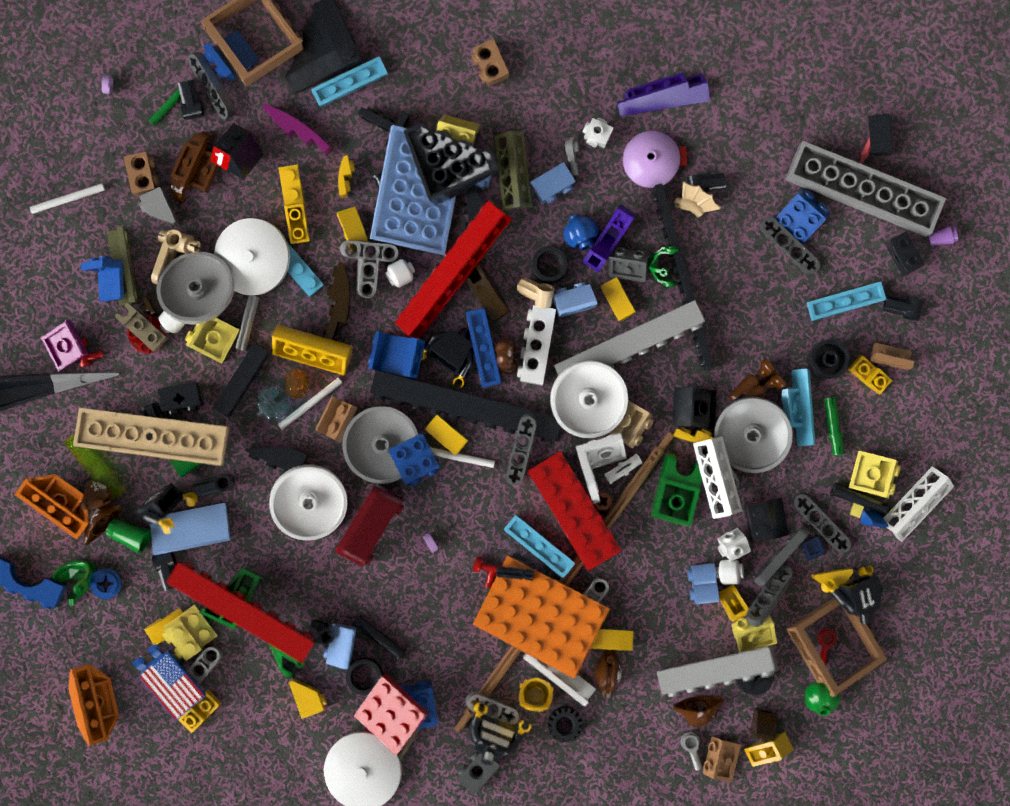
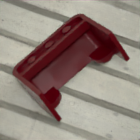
(369, 525)

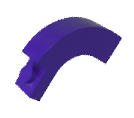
(609, 238)

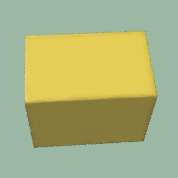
(856, 510)

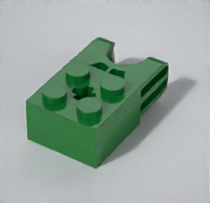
(682, 488)

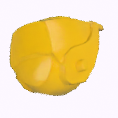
(536, 694)

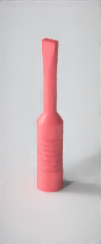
(865, 153)

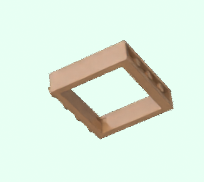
(230, 9)
(815, 662)

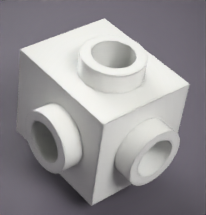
(602, 137)
(733, 545)

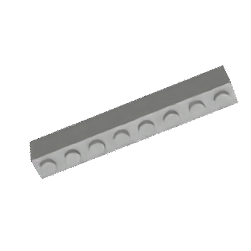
(641, 338)

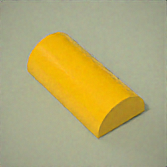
(311, 349)

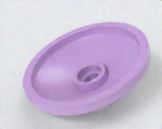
(655, 171)

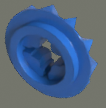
(99, 589)

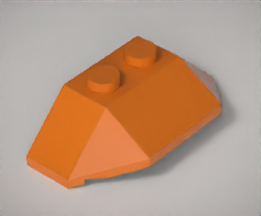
(56, 501)
(93, 703)

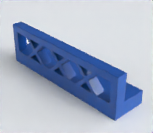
(483, 348)

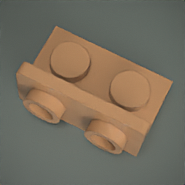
(891, 356)
(336, 418)
(721, 759)

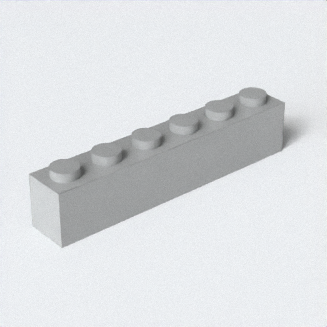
(717, 670)

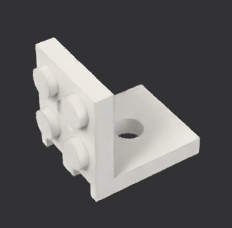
(597, 454)

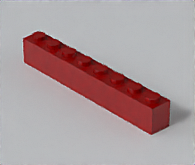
(453, 270)
(241, 611)

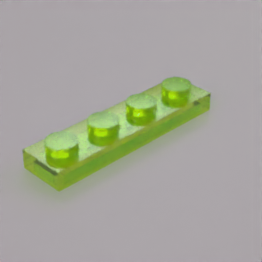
(96, 467)

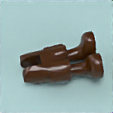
(504, 350)
(750, 384)

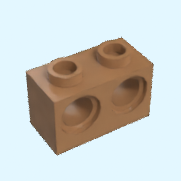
(495, 61)
(136, 175)

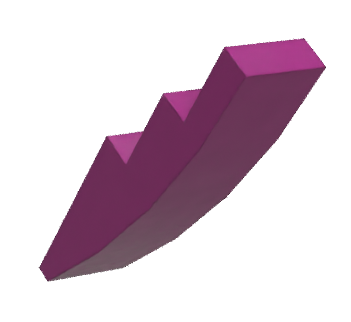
(291, 126)

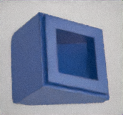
(873, 518)

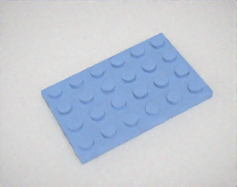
(402, 207)

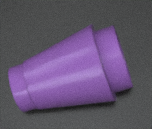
(944, 236)

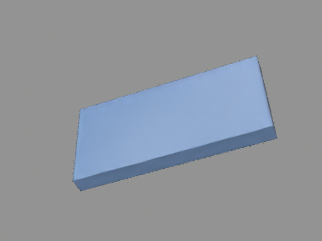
(192, 529)

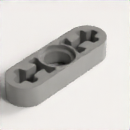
(496, 715)

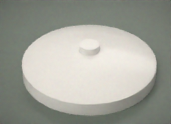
(254, 254)
(589, 399)
(308, 502)
(362, 770)

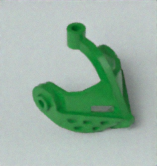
(659, 273)
(71, 571)
(278, 658)

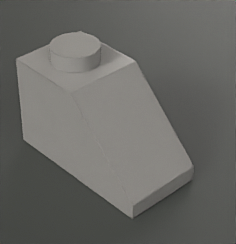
(157, 206)

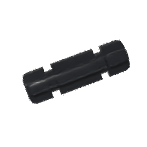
(515, 573)

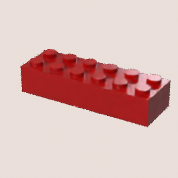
(574, 511)

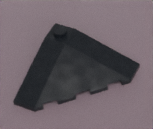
(325, 50)
(447, 164)

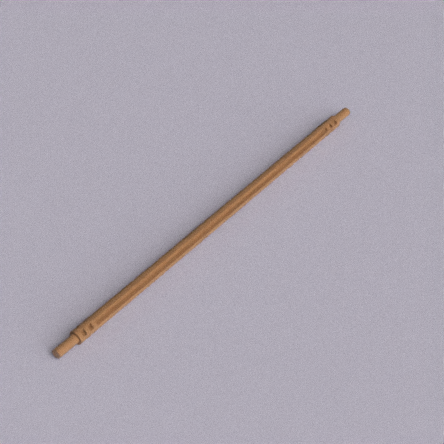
(609, 520)

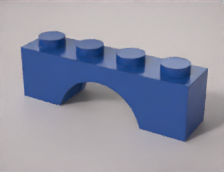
(47, 592)

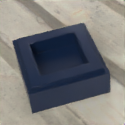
(813, 548)

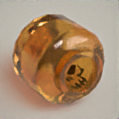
(297, 383)

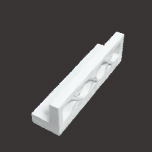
(721, 476)
(911, 519)
(577, 687)

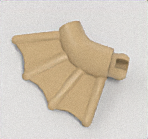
(696, 200)

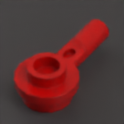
(826, 638)

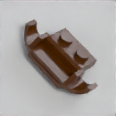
(193, 167)

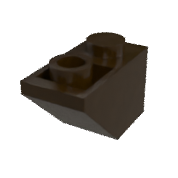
(763, 725)

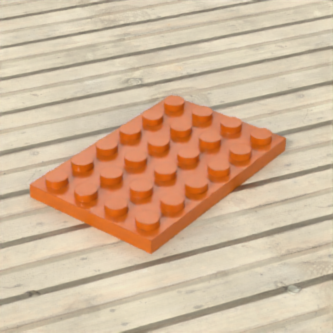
(542, 618)

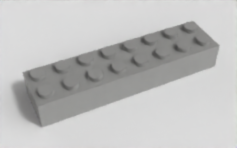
(865, 189)

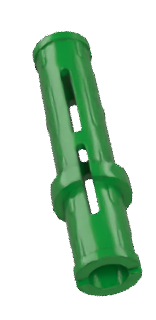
(834, 426)

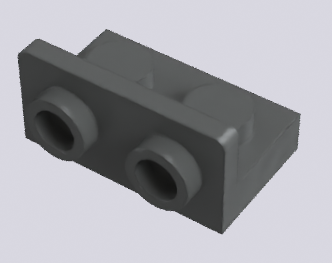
(629, 264)

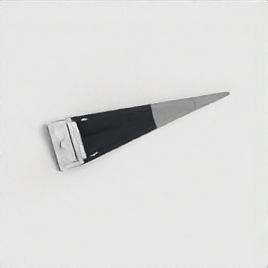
(26, 388)

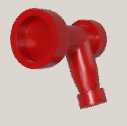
(86, 360)
(479, 564)

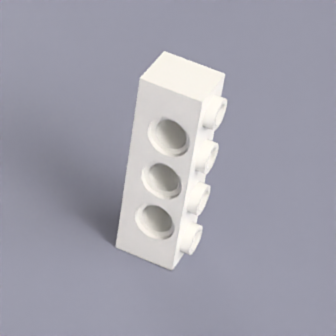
(546, 316)

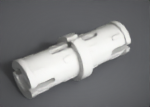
(633, 462)

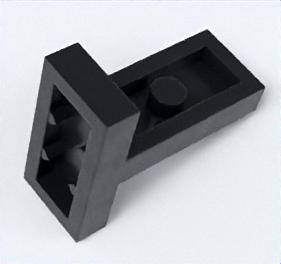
(384, 123)

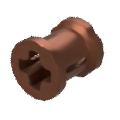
(608, 502)

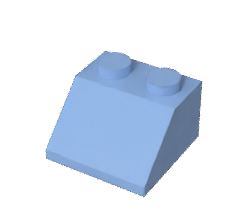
(574, 300)
(341, 649)

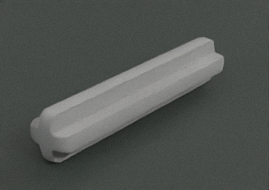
(247, 322)

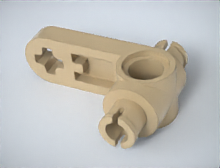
(170, 248)

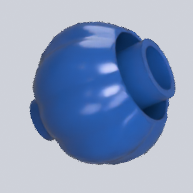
(580, 232)

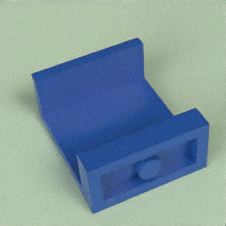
(396, 355)

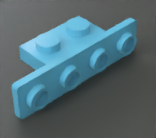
(798, 407)

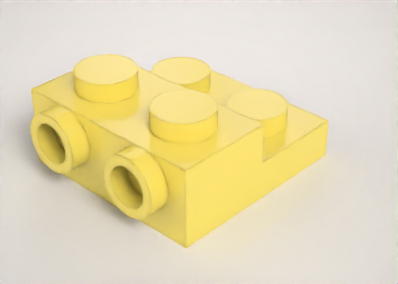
(458, 128)
(212, 338)
(874, 474)
(188, 633)
(753, 637)

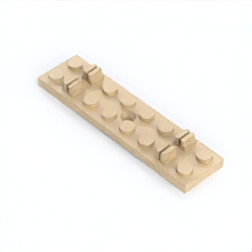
(170, 437)

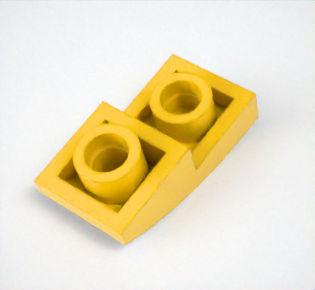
(345, 171)
(352, 226)
(618, 299)
(869, 374)
(446, 435)
(698, 436)
(156, 631)
(200, 712)

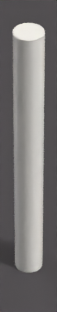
(67, 198)
(310, 403)
(463, 457)

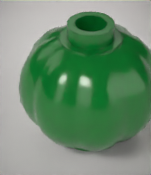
(819, 700)

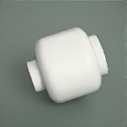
(400, 273)
(169, 324)
(730, 572)

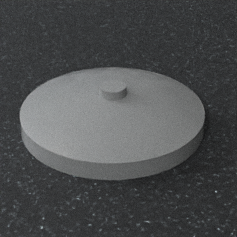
(195, 288)
(754, 434)
(370, 439)

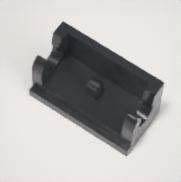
(880, 134)

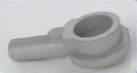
(572, 147)
(690, 742)

